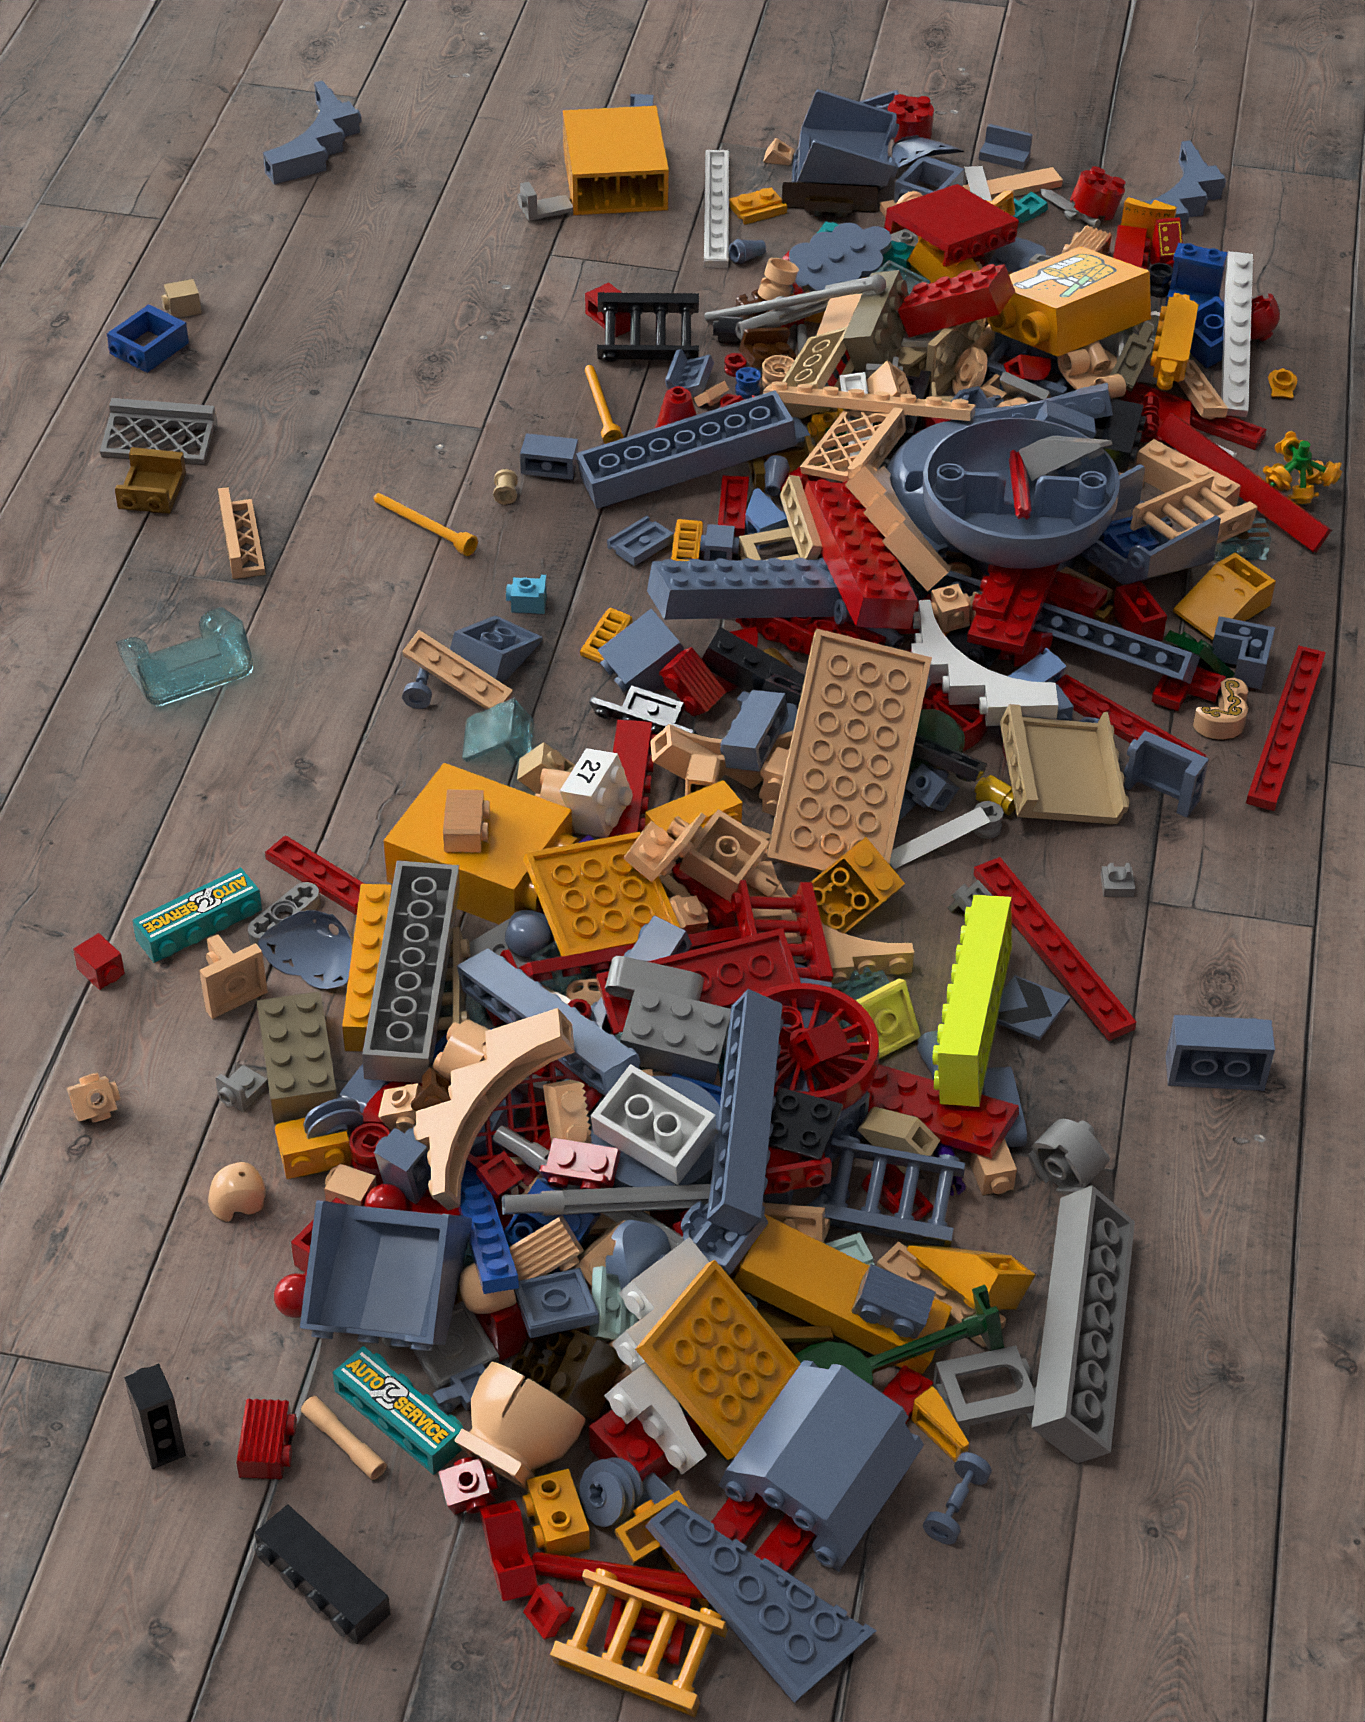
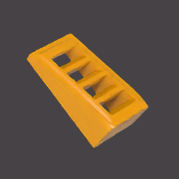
(687, 539)
(611, 621)
(939, 1424)

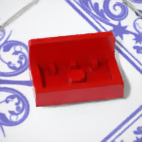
(1075, 595)

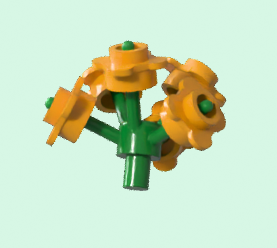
(1299, 457)

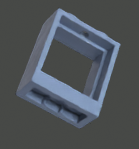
(928, 171)

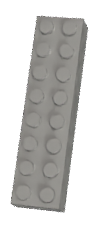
(411, 972)
(1084, 1326)

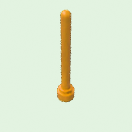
(610, 431)
(463, 542)

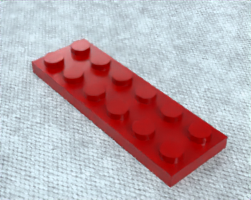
(727, 971)
(962, 1127)

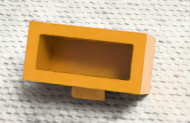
(634, 1535)

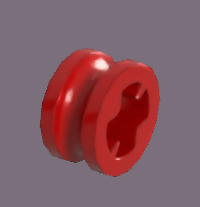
(733, 363)

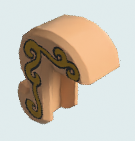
(1230, 716)

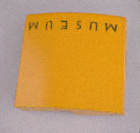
(1144, 215)

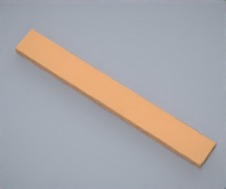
(1019, 184)

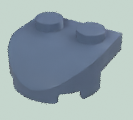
(1017, 254)
(716, 1241)
(636, 1249)

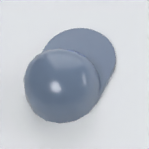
(528, 932)

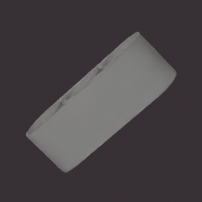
(627, 973)

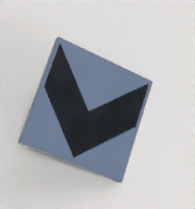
(1030, 1007)

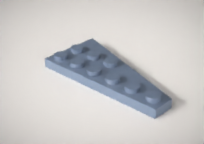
(767, 1608)

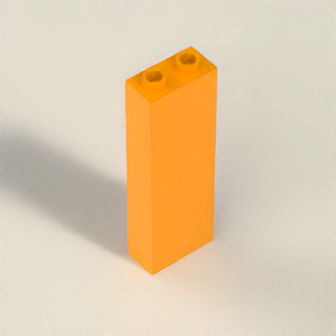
(822, 1288)

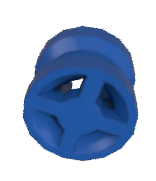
(748, 382)

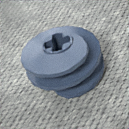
(333, 1117)
(610, 1491)

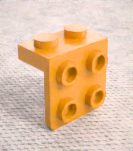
(313, 1155)

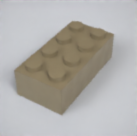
(876, 326)
(296, 1054)

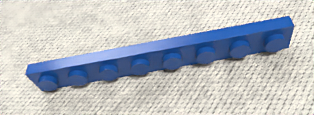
(487, 1235)

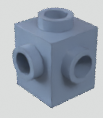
(931, 787)

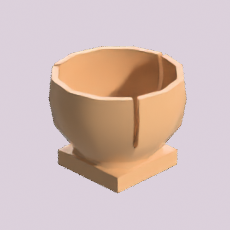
(518, 1425)

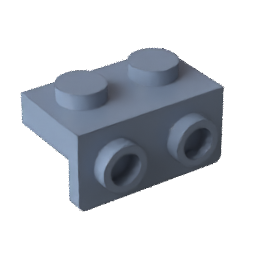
(690, 373)

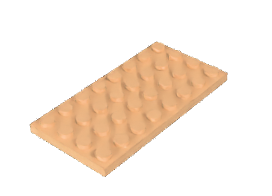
(848, 751)

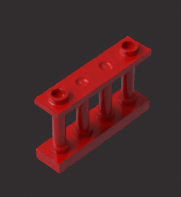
(807, 926)

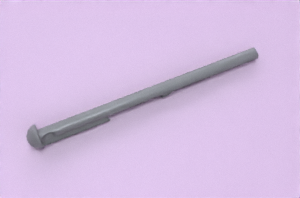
(861, 285)

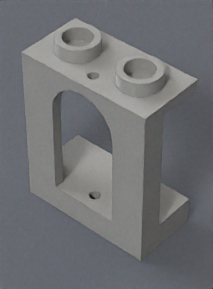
(990, 1409)

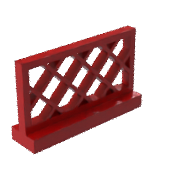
(544, 1139)

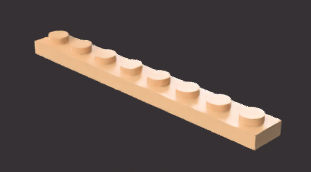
(877, 402)

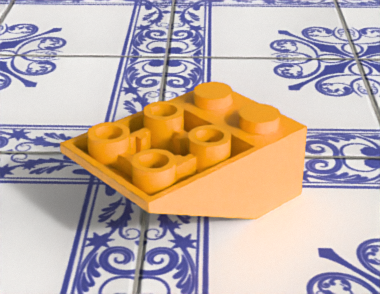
(1228, 590)
(854, 886)
(967, 1269)

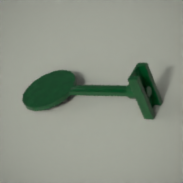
(984, 1323)

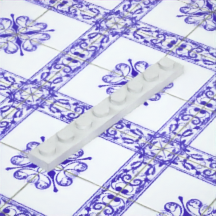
(1237, 333)

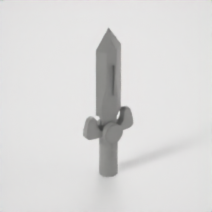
(1071, 212)

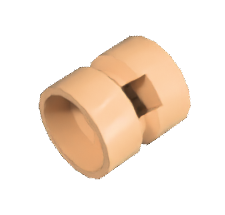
(778, 278)

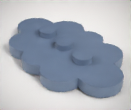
(839, 255)

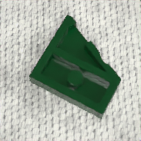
(1201, 649)

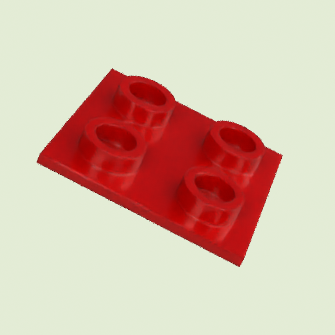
(1158, 412)

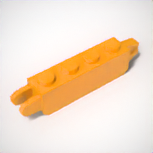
(1173, 340)

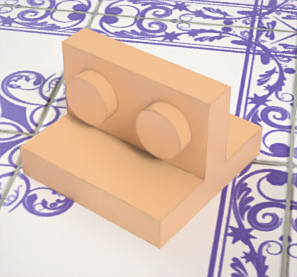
(231, 977)

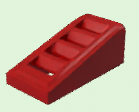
(890, 1202)

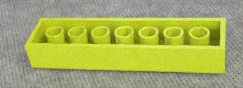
(973, 1001)

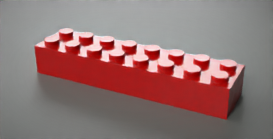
(859, 560)

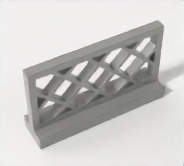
(162, 416)

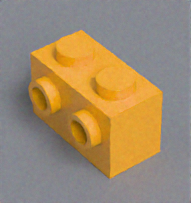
(557, 1514)

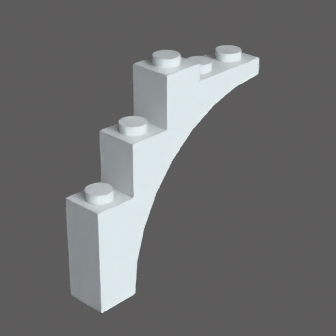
(974, 684)
(642, 1391)

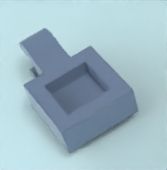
(460, 1391)

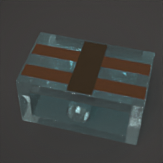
(1250, 545)

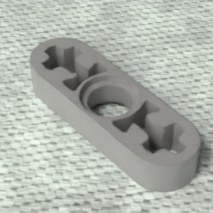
(288, 902)

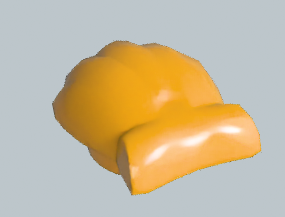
(1282, 383)

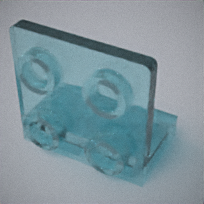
(498, 727)

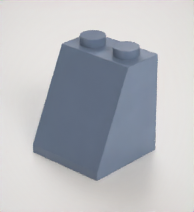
(640, 653)

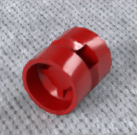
(363, 1145)

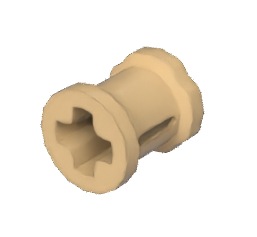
(505, 486)

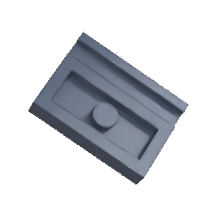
(640, 540)

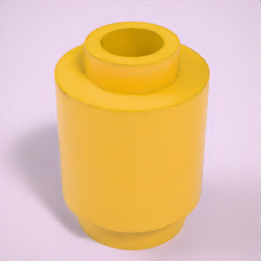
(995, 791)

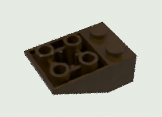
(571, 1367)

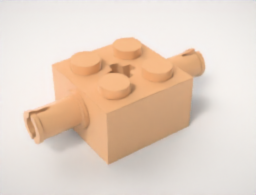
(725, 856)

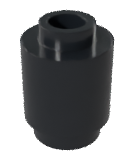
(725, 328)

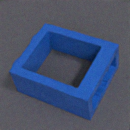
(171, 338)

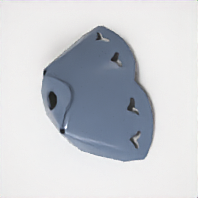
(917, 147)
(310, 947)

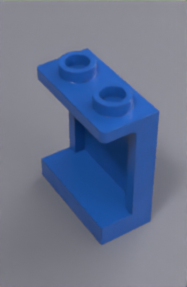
(1197, 272)

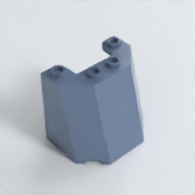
(845, 143)
(1171, 556)
(383, 1274)
(826, 1457)

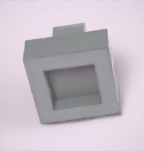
(1117, 881)

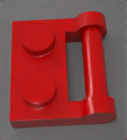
(648, 1621)

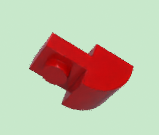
(1036, 644)

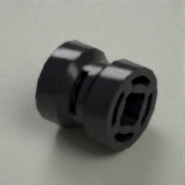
(1159, 279)

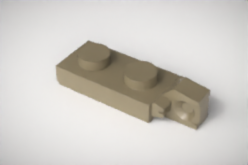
(1134, 356)

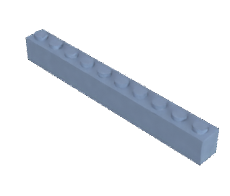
(1100, 636)

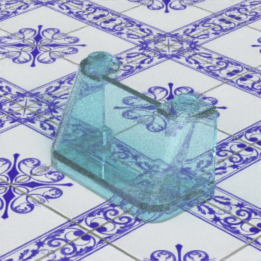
(191, 666)

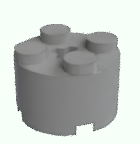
(1068, 1155)

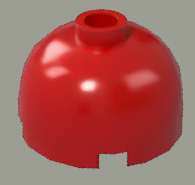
(1264, 317)

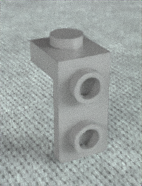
(539, 209)

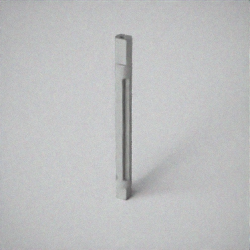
(782, 316)
(536, 1155)
(607, 1200)

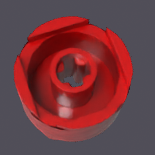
(913, 116)
(1098, 193)

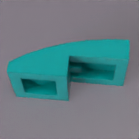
(1029, 207)

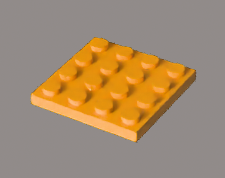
(595, 894)
(719, 1358)

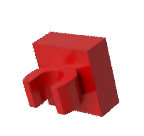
(500, 1175)
(547, 1611)

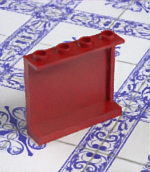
(954, 222)

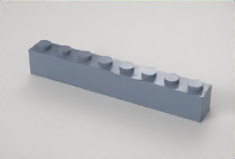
(514, 996)
(745, 1113)

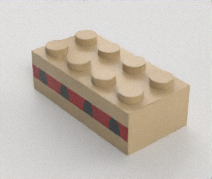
(819, 365)

